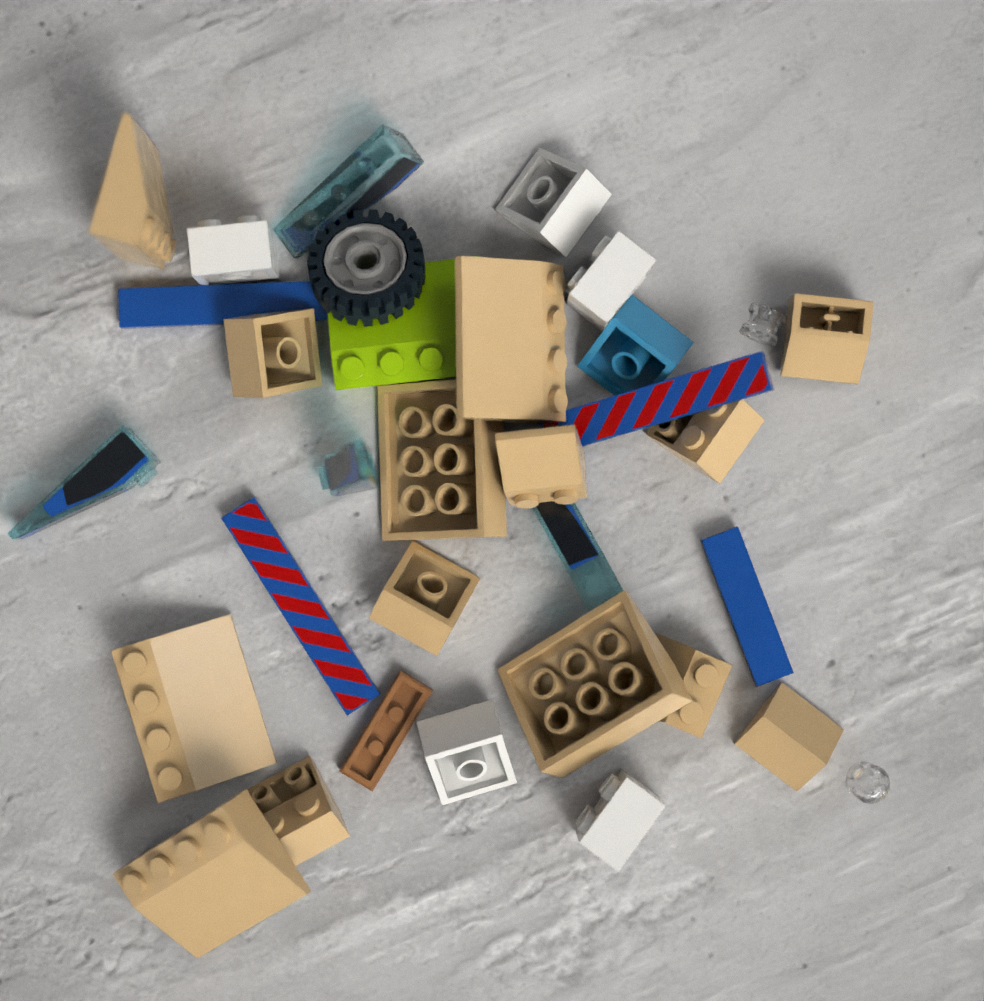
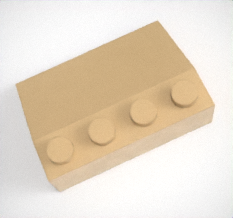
(133, 204)
(510, 340)
(437, 468)
(592, 686)
(194, 707)
(214, 877)

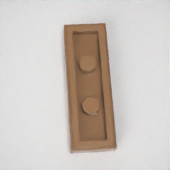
(386, 730)

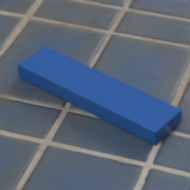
(746, 606)

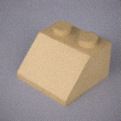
(273, 353)
(542, 466)
(424, 598)
(704, 681)

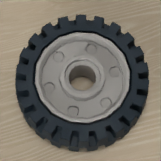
(372, 292)

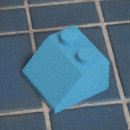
(634, 349)

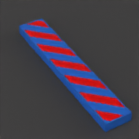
(670, 399)
(301, 606)

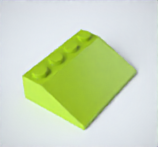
(405, 349)

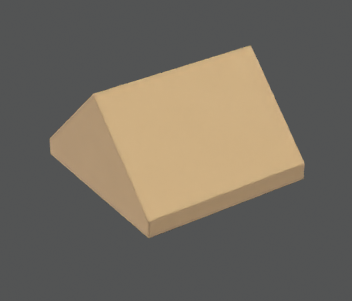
(790, 737)

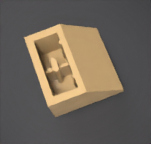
(826, 338)
(710, 438)
(300, 810)

